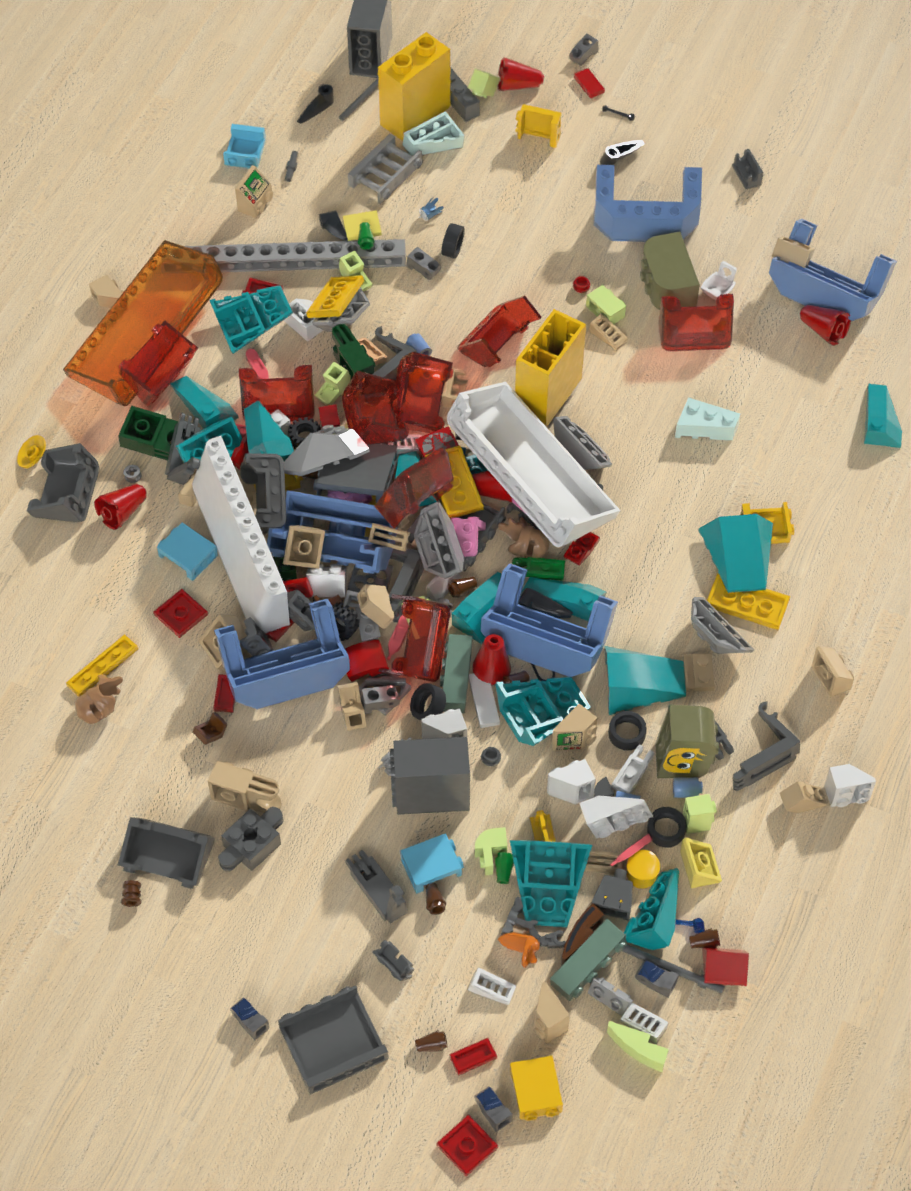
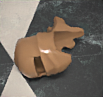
(528, 540)
(97, 701)

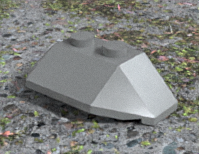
(354, 309)
(580, 444)
(438, 542)
(716, 630)

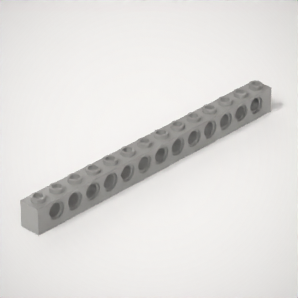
(303, 255)

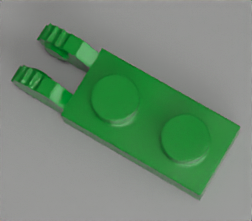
(542, 567)

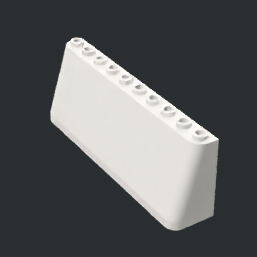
(530, 463)
(239, 539)

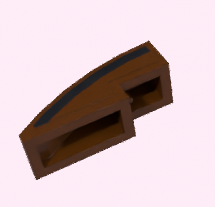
(582, 930)

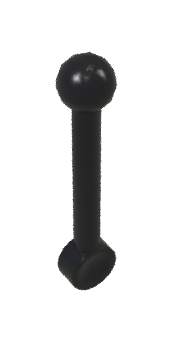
(631, 117)

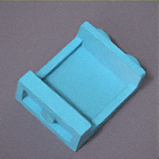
(245, 146)
(188, 550)
(431, 861)

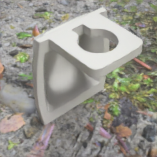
(719, 283)

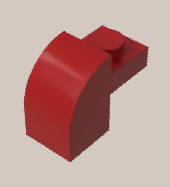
(329, 415)

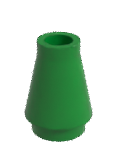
(365, 236)
(504, 866)

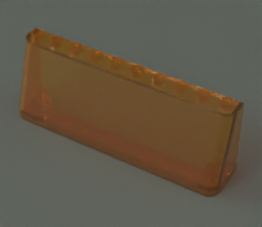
(168, 288)

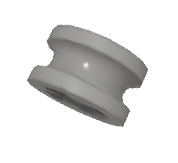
(137, 474)

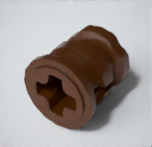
(131, 893)

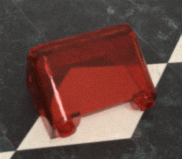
(696, 326)
(157, 363)
(420, 391)
(290, 395)
(370, 409)

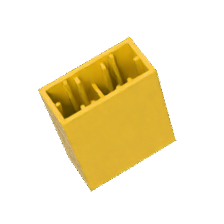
(414, 85)
(551, 365)

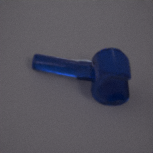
(697, 924)

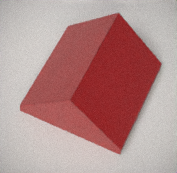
(725, 966)

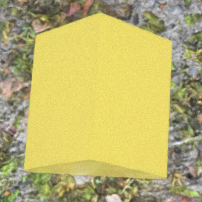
(352, 222)
(699, 863)

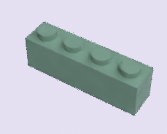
(456, 671)
(588, 960)

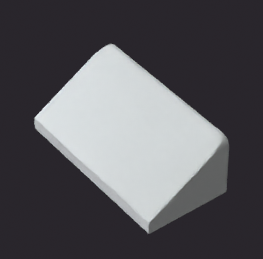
(439, 587)

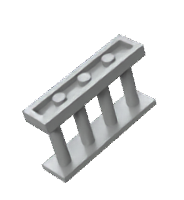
(379, 155)

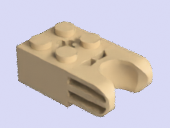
(242, 788)

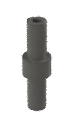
(291, 166)
(385, 681)

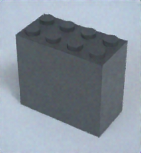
(368, 36)
(430, 775)

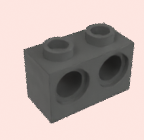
(299, 610)

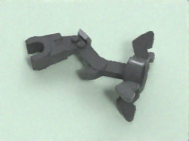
(549, 940)

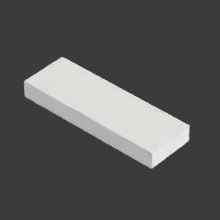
(484, 702)

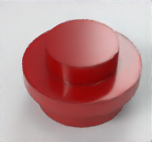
(581, 284)

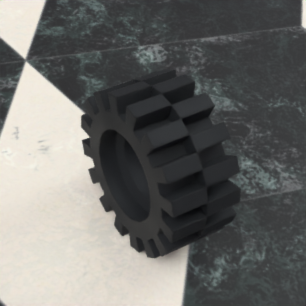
(302, 426)
(349, 619)

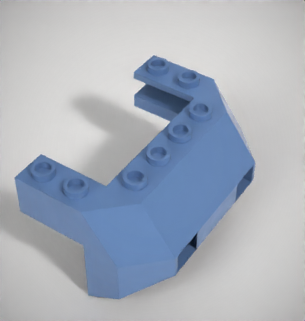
(645, 219)
(825, 287)
(346, 530)
(542, 637)
(286, 671)

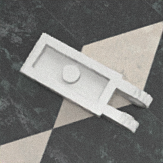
(632, 771)

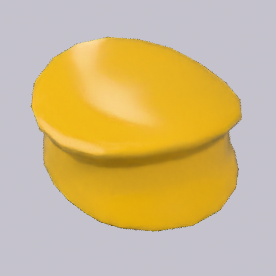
(643, 869)

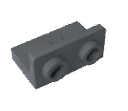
(256, 640)

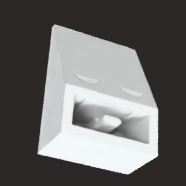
(612, 814)

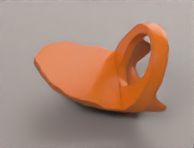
(522, 943)

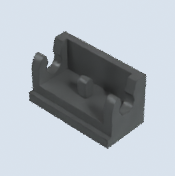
(748, 170)

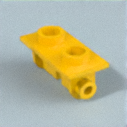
(542, 827)

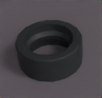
(453, 240)
(420, 697)
(627, 717)
(667, 841)

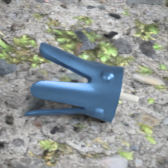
(429, 210)

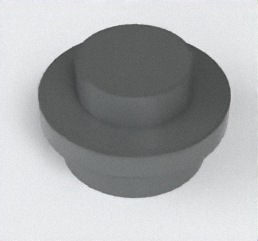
(491, 756)

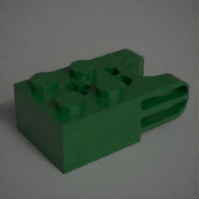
(349, 351)
(147, 432)

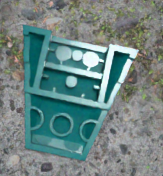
(250, 315)
(740, 550)
(641, 679)
(538, 706)
(549, 878)

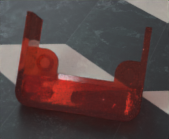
(497, 329)
(414, 485)
(424, 639)

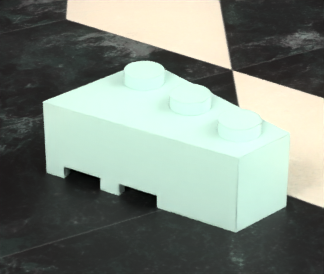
(434, 136)
(707, 420)

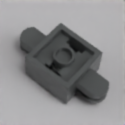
(255, 847)

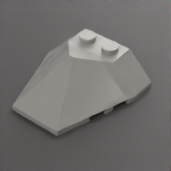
(324, 448)

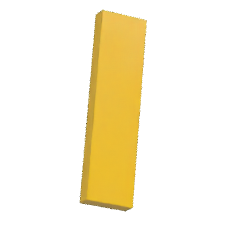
(102, 665)

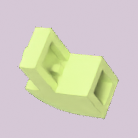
(353, 266)
(336, 381)
(488, 845)

